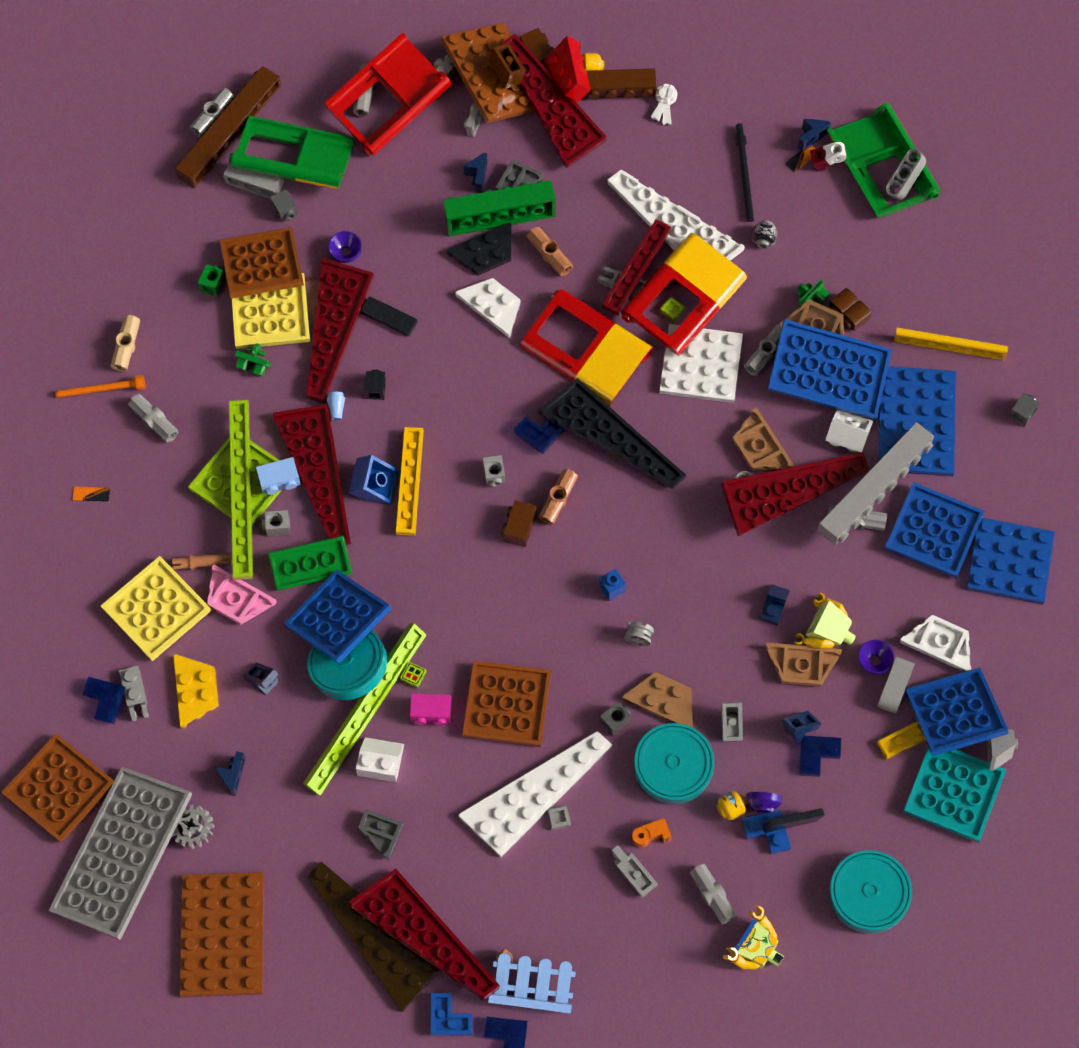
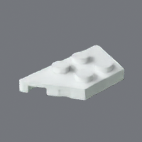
(492, 303)
(941, 641)

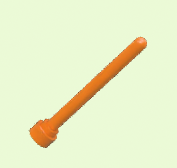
(137, 382)

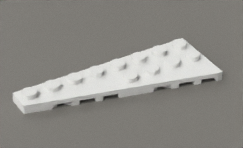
(653, 206)
(516, 807)

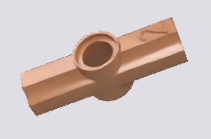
(543, 244)
(562, 487)

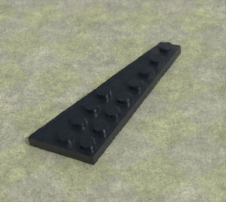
(594, 421)

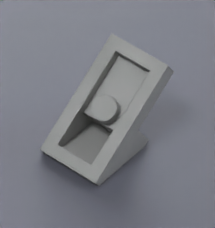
(732, 721)

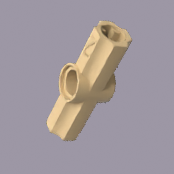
(127, 334)

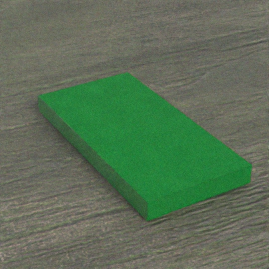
(309, 563)

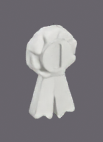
(665, 95)

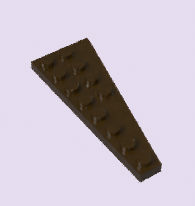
(394, 964)

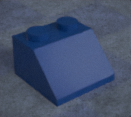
(373, 480)

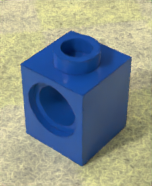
(612, 584)

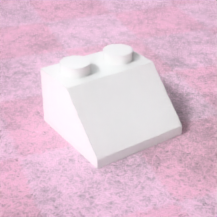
(849, 431)
(379, 759)

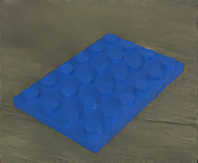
(829, 369)
(923, 398)

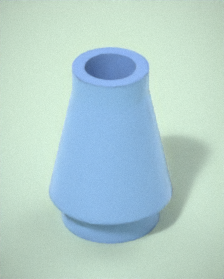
(335, 403)

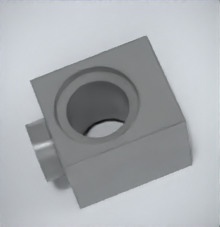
(494, 463)
(279, 530)

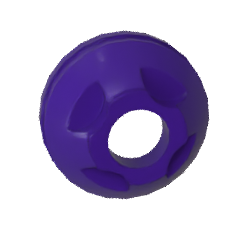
(345, 240)
(876, 648)
(763, 801)

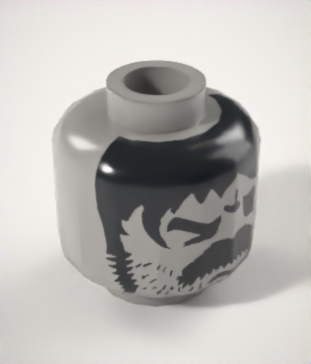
(764, 234)

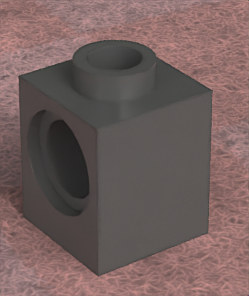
(284, 205)
(1024, 409)
(615, 726)

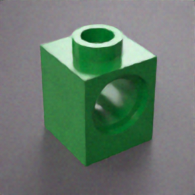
(211, 286)

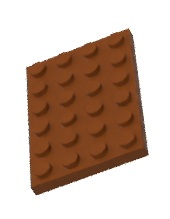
(470, 56)
(222, 934)

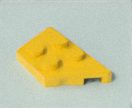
(195, 689)

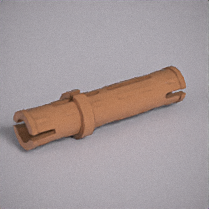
(201, 561)

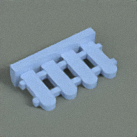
(542, 989)

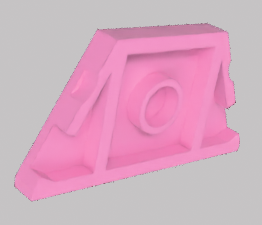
(235, 597)

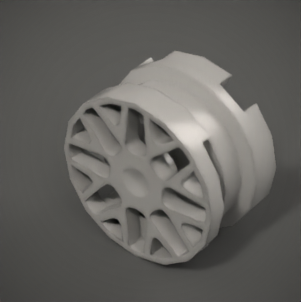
(639, 634)

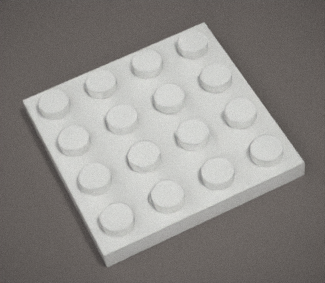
(704, 368)

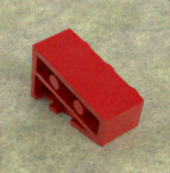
(568, 69)

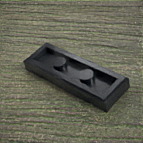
(389, 316)
(793, 820)

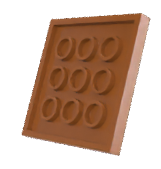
(261, 262)
(507, 703)
(58, 787)

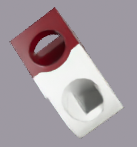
(828, 155)

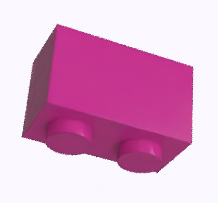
(430, 709)

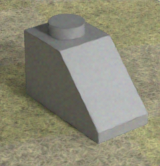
(1001, 749)

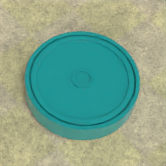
(354, 674)
(674, 763)
(870, 892)

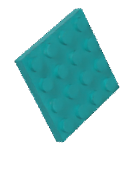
(955, 793)

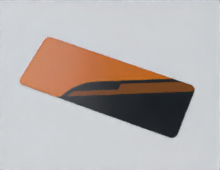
(800, 159)
(91, 494)

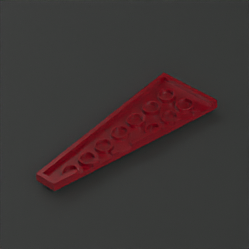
(562, 118)

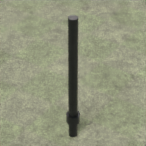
(741, 142)

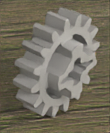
(196, 834)

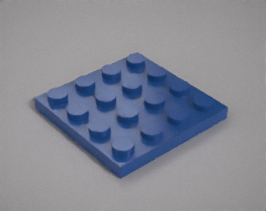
(934, 530)
(1011, 560)
(337, 616)
(956, 711)

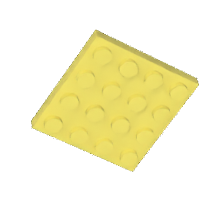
(271, 318)
(156, 608)

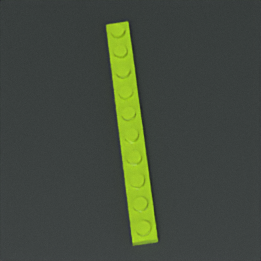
(240, 490)
(364, 711)

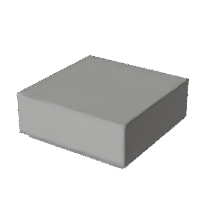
(559, 817)

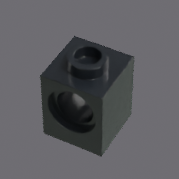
(375, 385)

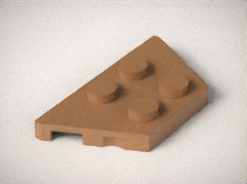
(818, 316)
(760, 445)
(802, 663)
(663, 698)

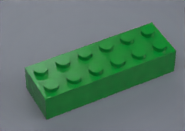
(499, 207)

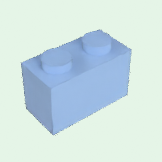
(278, 476)

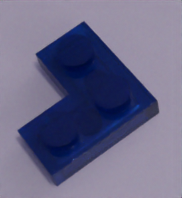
(538, 437)
(109, 698)
(815, 748)
(508, 1030)

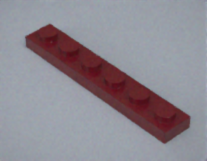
(636, 267)

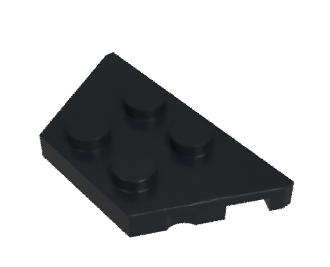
(486, 250)

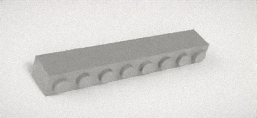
(875, 484)

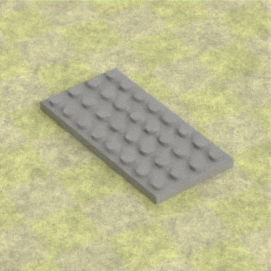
(120, 853)

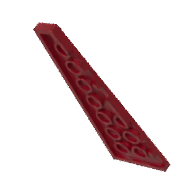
(338, 307)
(311, 444)
(771, 494)
(406, 917)

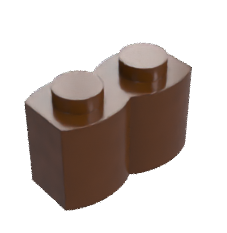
(854, 311)

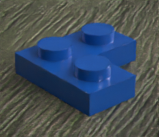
(777, 840)
(444, 1022)

